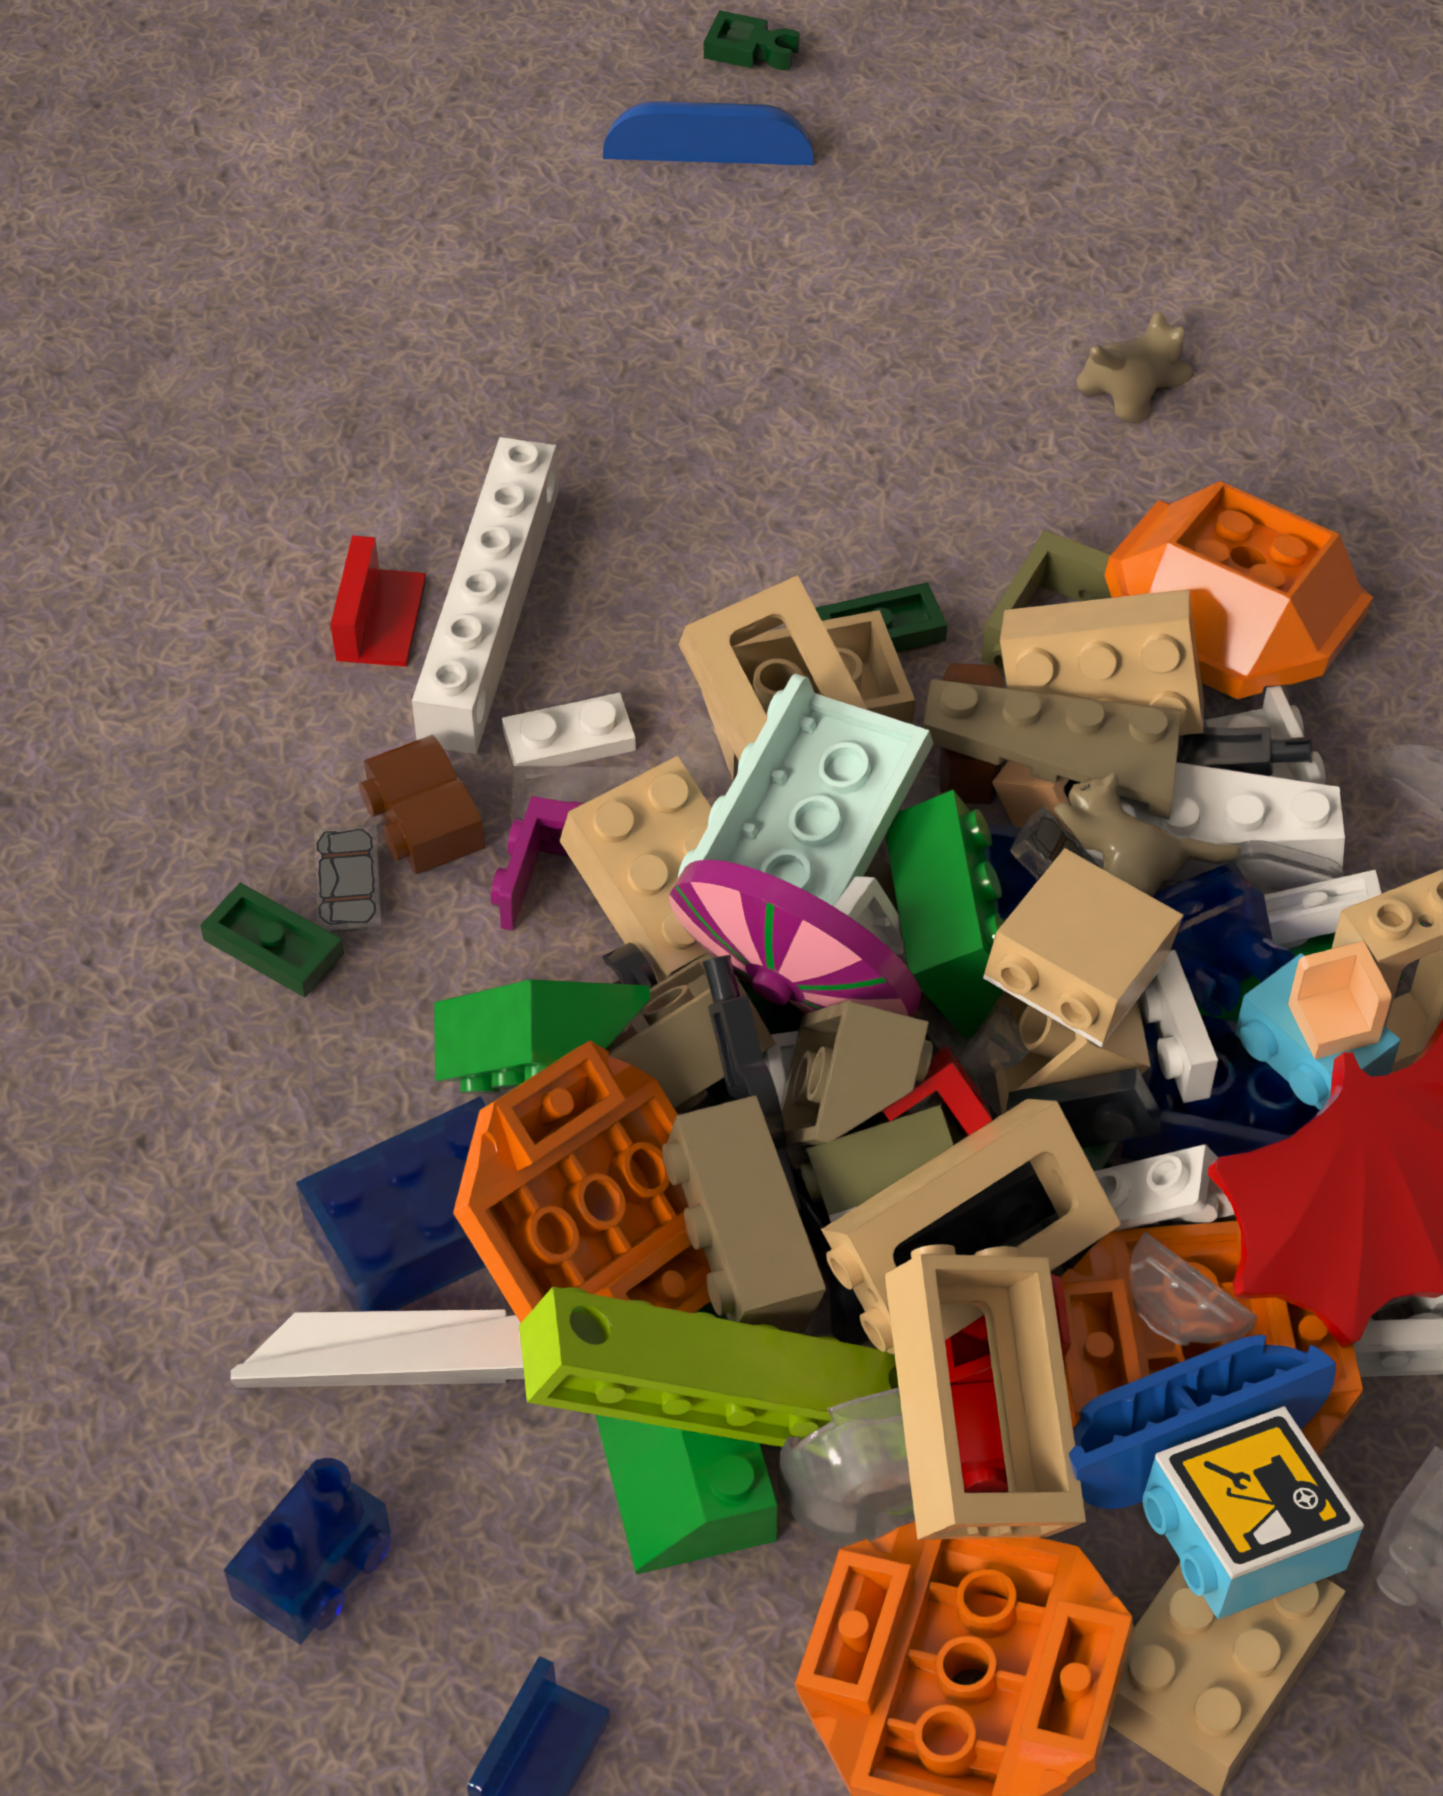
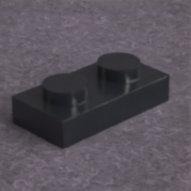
(1101, 1106)

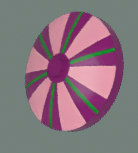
(789, 941)

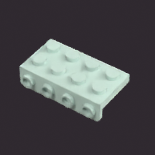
(814, 792)

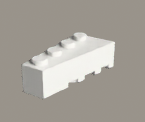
(1242, 807)

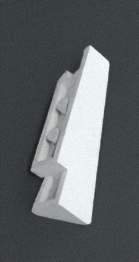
(387, 1350)

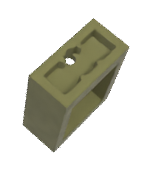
(1055, 565)

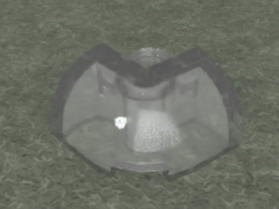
(849, 1470)

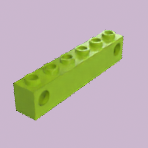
(690, 1368)

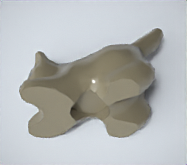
(1136, 369)
(1130, 847)

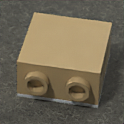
(1082, 946)

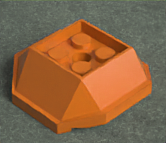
(1264, 585)
(576, 1189)
(1118, 1347)
(918, 1613)

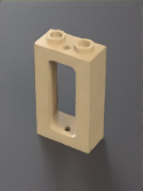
(710, 655)
(1395, 939)
(1030, 1132)
(1028, 1389)

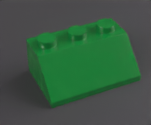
(947, 905)
(522, 1027)
(686, 1492)

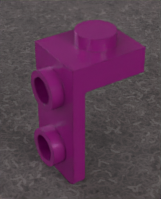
(527, 837)

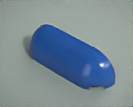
(708, 134)
(1187, 1401)

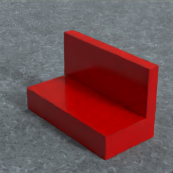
(375, 609)
(954, 1086)

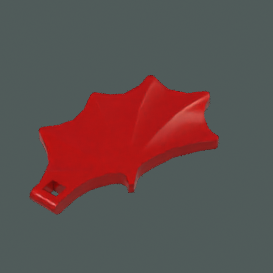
(1349, 1199)

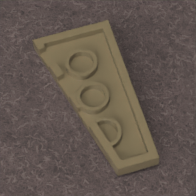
(1061, 737)

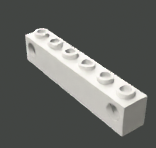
(486, 595)

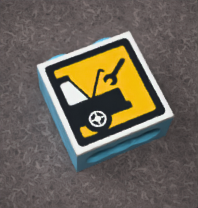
(1250, 1512)

